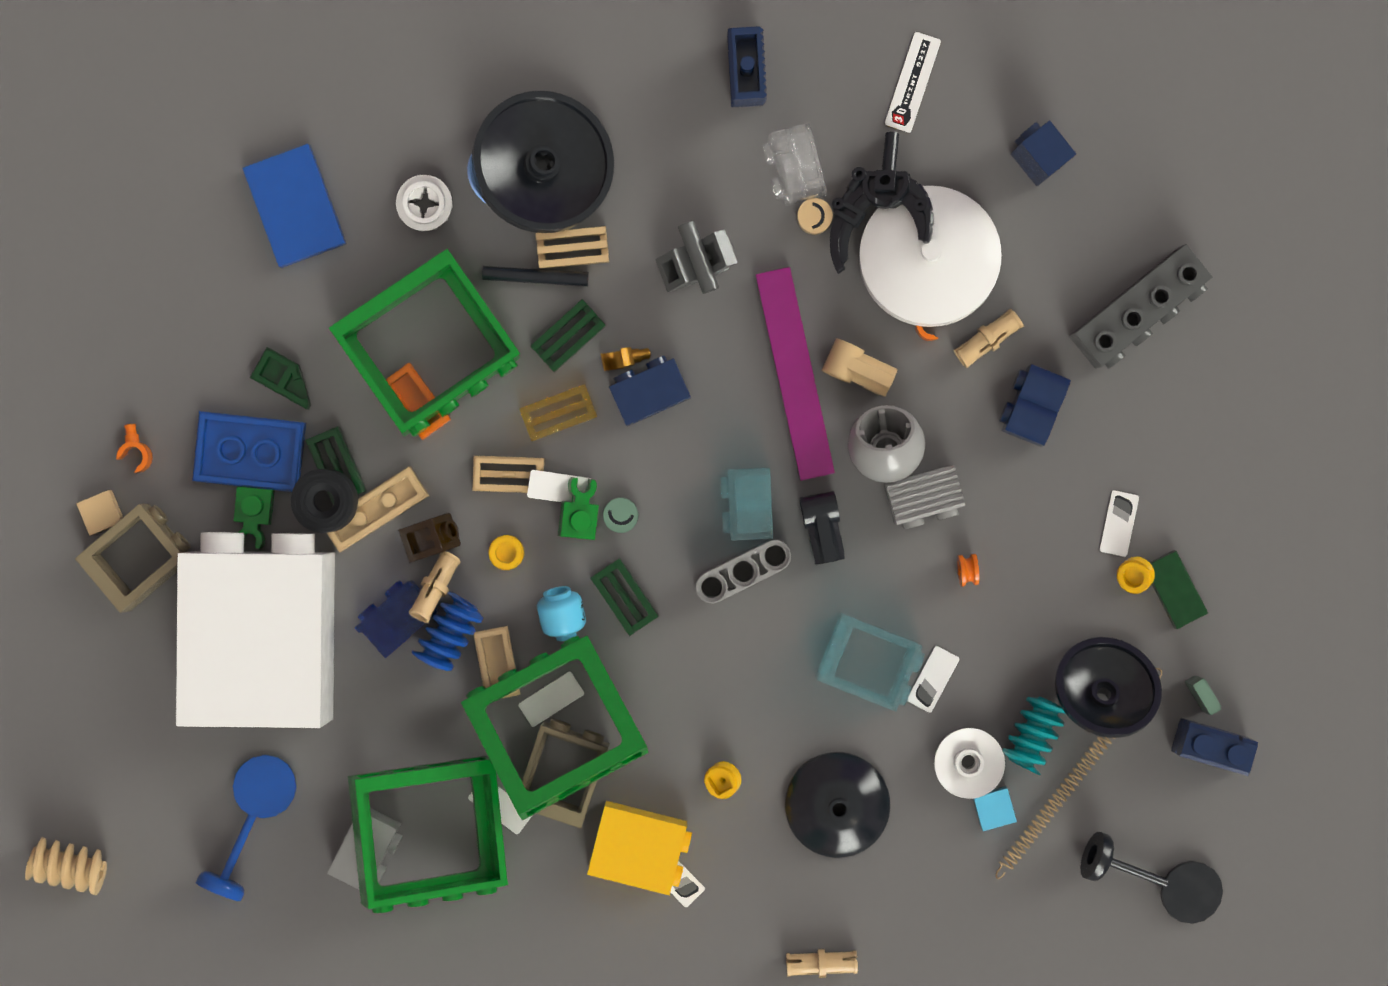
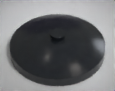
(542, 161)

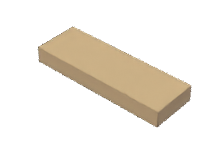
(381, 507)

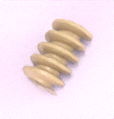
(66, 867)

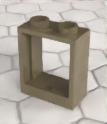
(108, 579)
(559, 729)

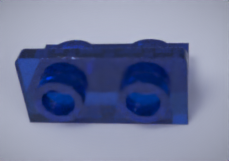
(390, 622)

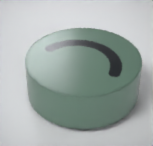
(620, 515)

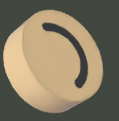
(814, 216)

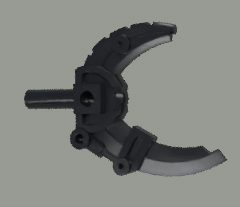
(884, 190)

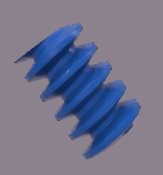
(449, 633)

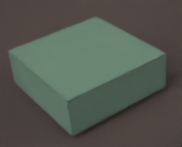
(1203, 695)

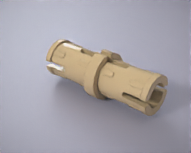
(988, 338)
(434, 587)
(821, 963)

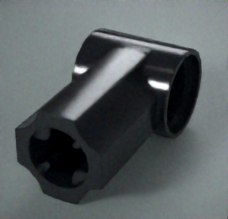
(821, 518)

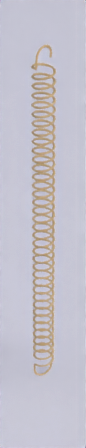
(1060, 804)

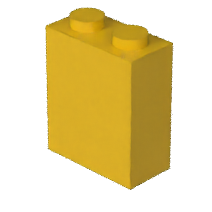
(639, 848)

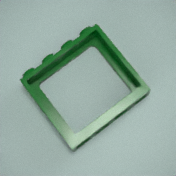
(440, 267)
(531, 802)
(450, 887)

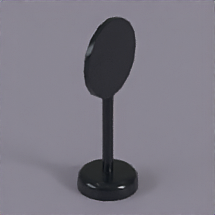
(1188, 891)

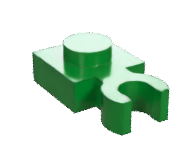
(254, 508)
(579, 517)

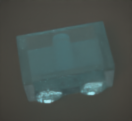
(748, 504)

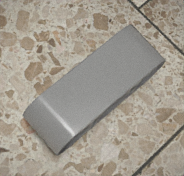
(730, 583)

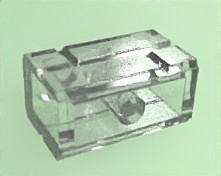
(795, 164)

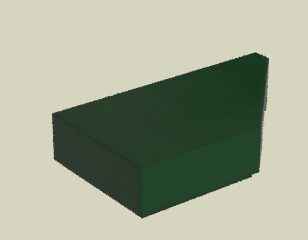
(282, 377)

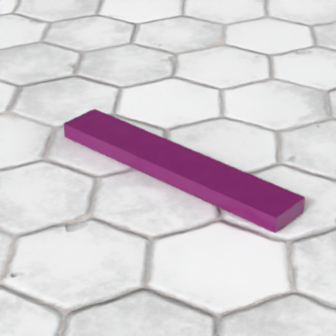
(795, 373)

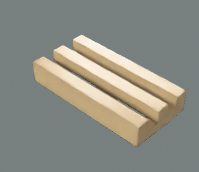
(542, 250)
(477, 472)

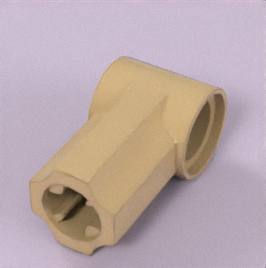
(852, 365)

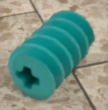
(1035, 733)

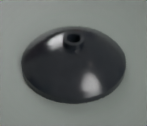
(1117, 672)
(834, 780)

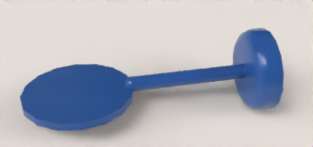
(262, 790)

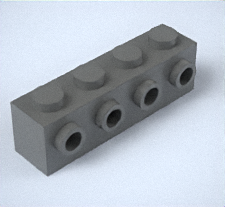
(1140, 307)

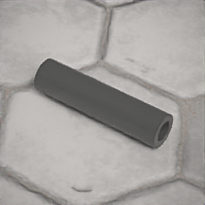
(698, 257)

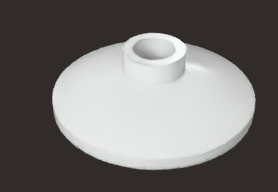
(982, 775)

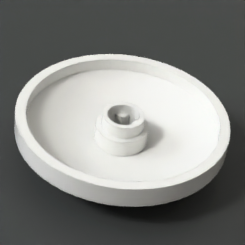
(933, 280)

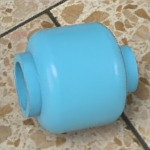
(561, 613)

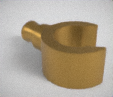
(624, 358)

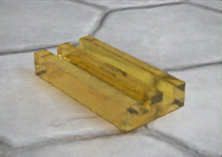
(530, 423)

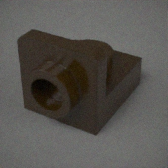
(430, 537)

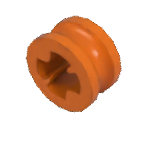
(968, 569)

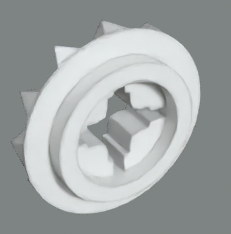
(413, 190)

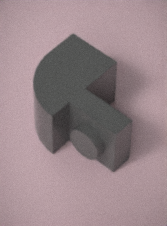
(677, 268)

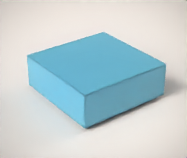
(995, 809)

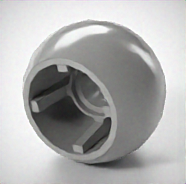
(886, 444)

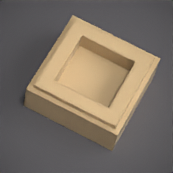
(100, 512)

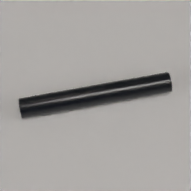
(535, 276)

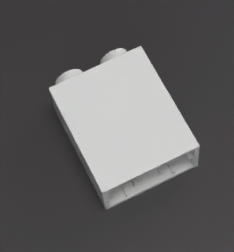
(255, 633)

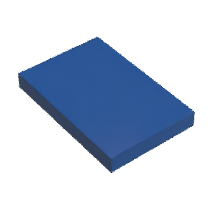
(294, 205)
(248, 451)

